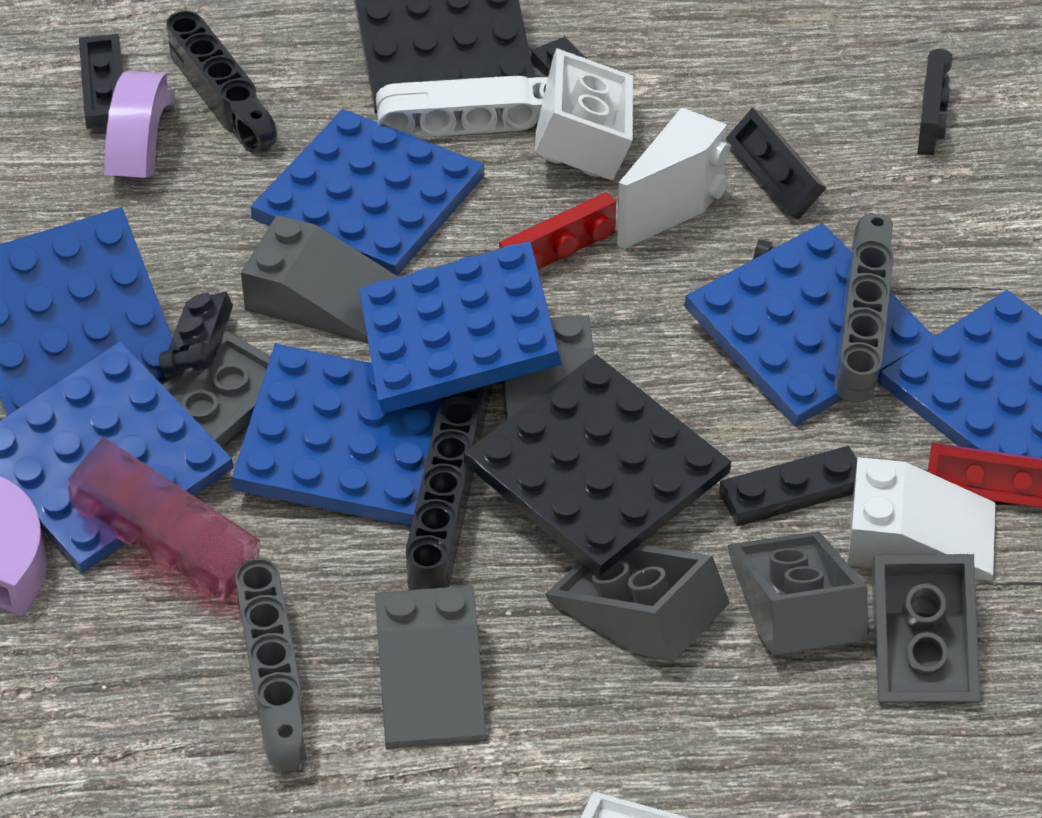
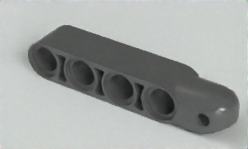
(865, 309)
(272, 663)

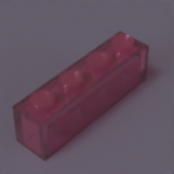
(161, 519)

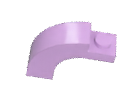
(134, 123)
(21, 550)

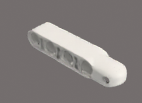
(461, 105)

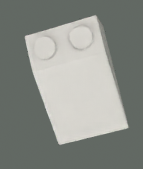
(585, 116)
(673, 178)
(915, 512)

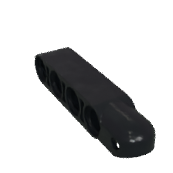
(219, 81)

